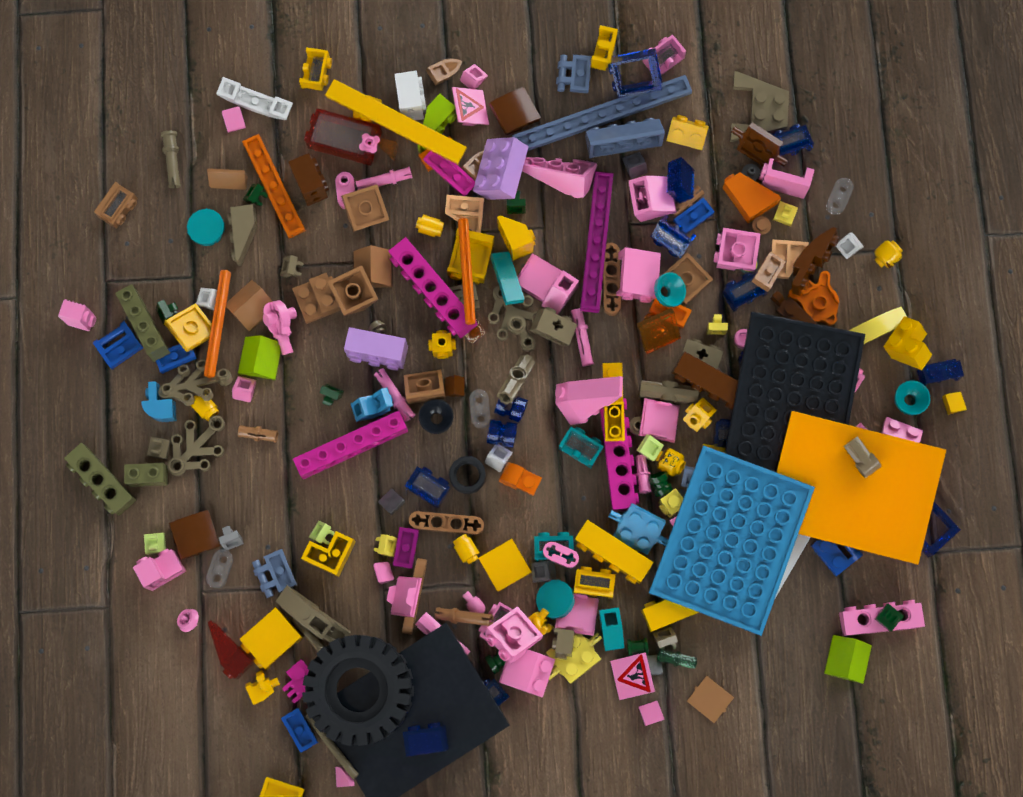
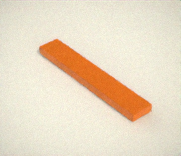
(273, 186)

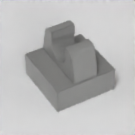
(230, 538)

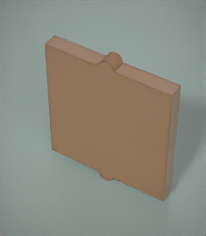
(710, 699)

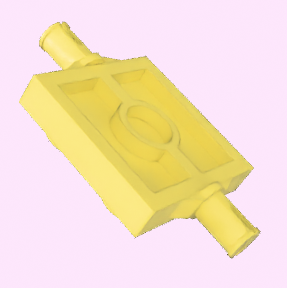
(582, 658)

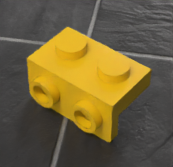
(687, 132)

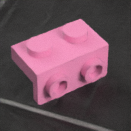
(901, 430)

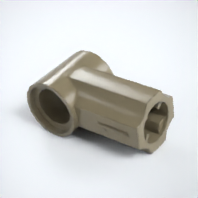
(864, 460)

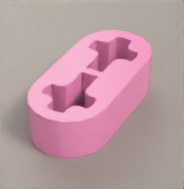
(562, 550)

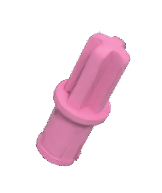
(643, 474)

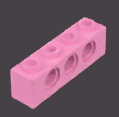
(851, 626)

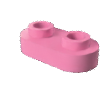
(344, 188)

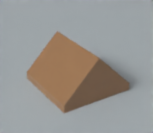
(376, 265)
(353, 291)
(248, 305)
(424, 386)

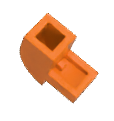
(518, 477)

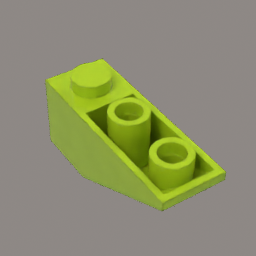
(438, 115)

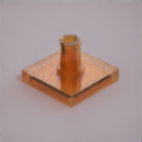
(658, 330)

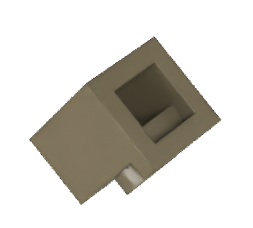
(563, 643)

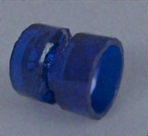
(517, 409)
(502, 433)

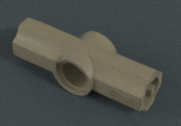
(516, 379)
(668, 392)

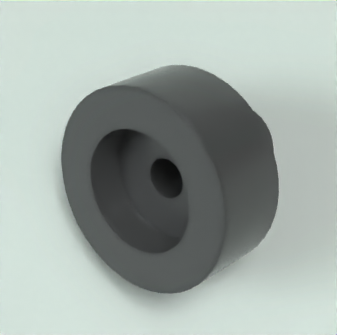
(751, 171)

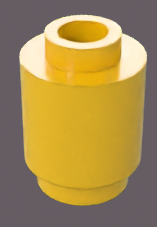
(429, 226)
(205, 409)
(466, 549)

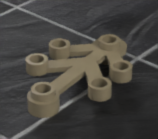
(511, 311)
(192, 384)
(193, 448)

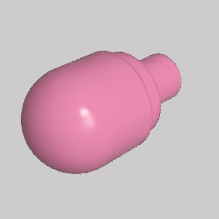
(474, 604)

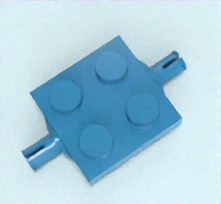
(639, 528)

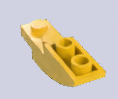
(614, 413)

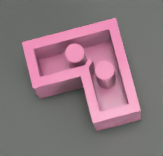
(160, 570)

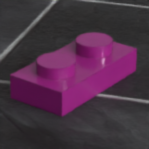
(406, 548)

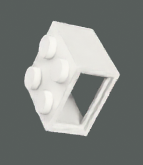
(410, 95)

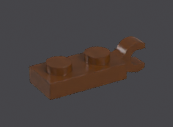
(790, 309)

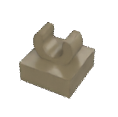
(289, 265)
(159, 448)
(665, 637)

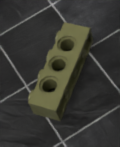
(142, 323)
(82, 455)

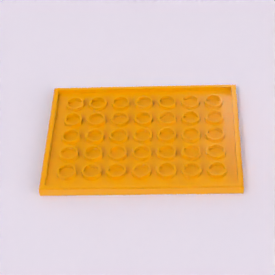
(874, 513)

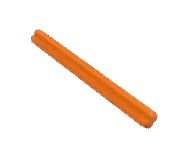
(466, 268)
(217, 324)

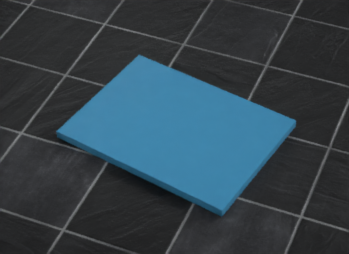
(732, 540)

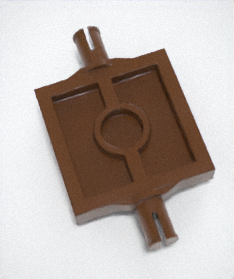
(759, 145)

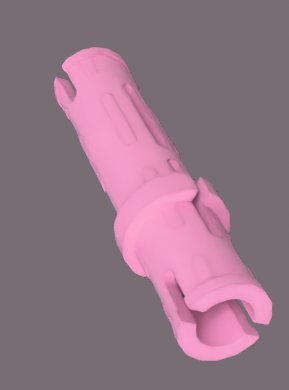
(384, 179)
(582, 337)
(398, 401)

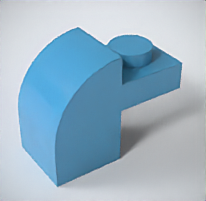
(372, 406)
(158, 409)

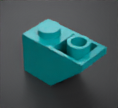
(611, 629)

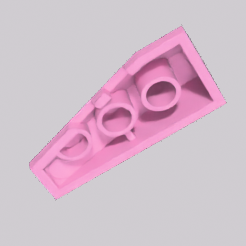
(566, 177)

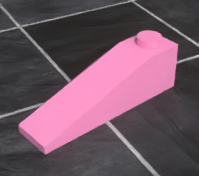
(586, 397)

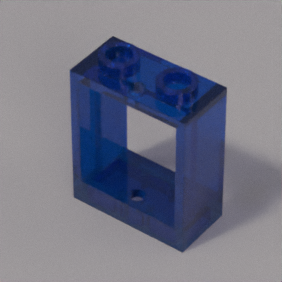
(637, 88)
(953, 529)

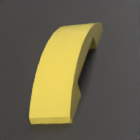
(880, 325)

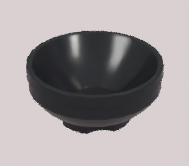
(436, 407)

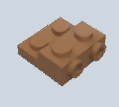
(316, 298)

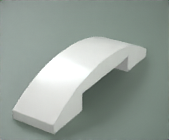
(254, 101)

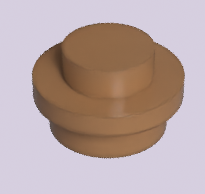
(761, 225)

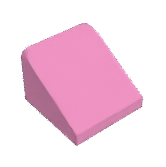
(473, 77)
(233, 119)
(243, 389)
(383, 572)
(651, 713)

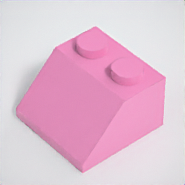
(528, 673)

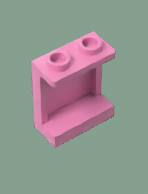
(785, 182)
(638, 274)

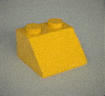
(516, 237)

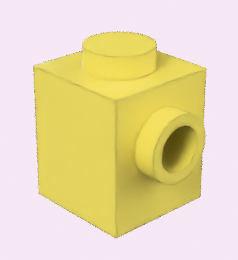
(671, 503)

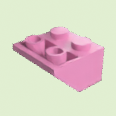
(651, 197)

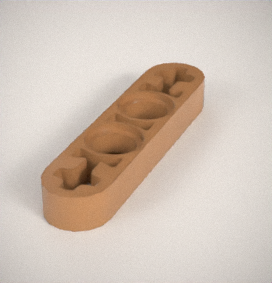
(611, 279)
(446, 525)
(419, 572)

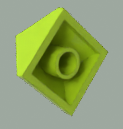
(260, 357)
(848, 659)

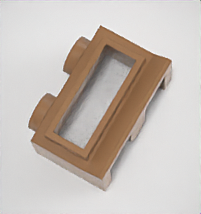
(116, 205)

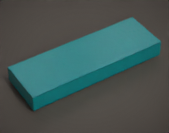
(507, 278)

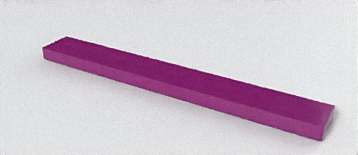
(596, 242)

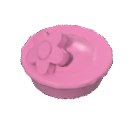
(187, 620)

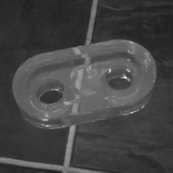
(840, 197)
(479, 409)
(219, 568)

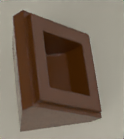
(454, 386)

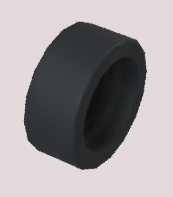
(467, 460)

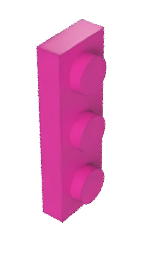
(450, 173)

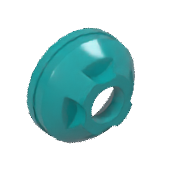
(675, 288)
(918, 391)

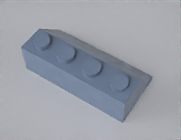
(624, 138)

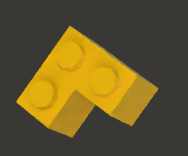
(907, 345)
(331, 558)

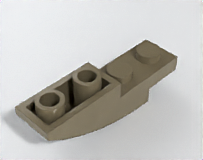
(310, 616)

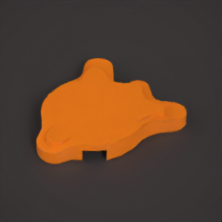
(819, 300)

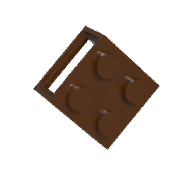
(309, 179)

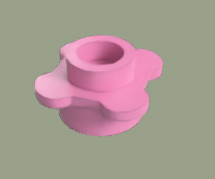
(372, 148)

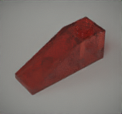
(230, 655)

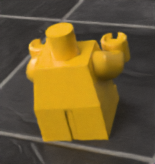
(539, 620)
(262, 688)

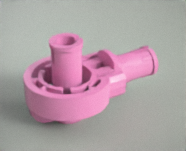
(277, 320)

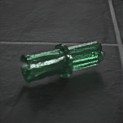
(677, 659)

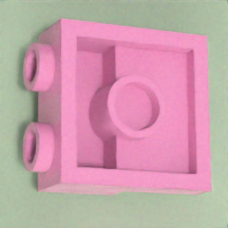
(737, 250)
(512, 635)

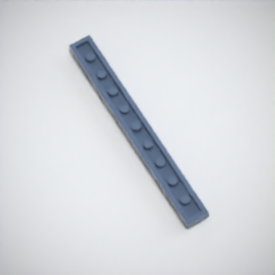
(603, 114)

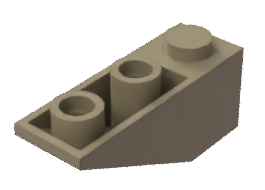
(244, 227)

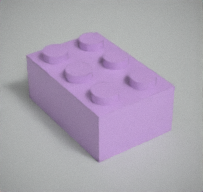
(500, 168)
(376, 348)

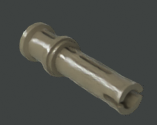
(170, 150)

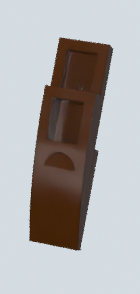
(812, 256)

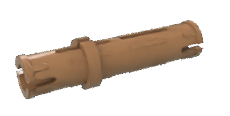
(455, 616)

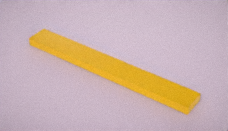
(396, 121)

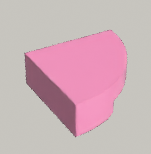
(343, 778)

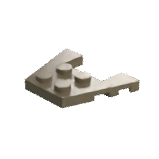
(768, 104)

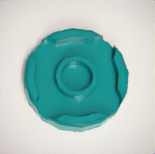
(205, 227)
(556, 598)

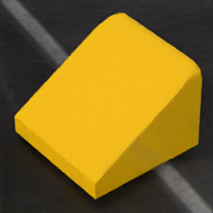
(954, 402)

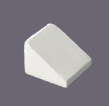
(849, 245)
(207, 298)
(498, 457)

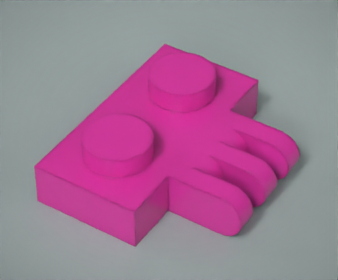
(297, 674)

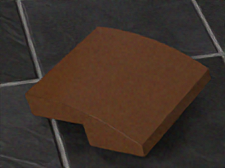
(514, 111)
(194, 535)

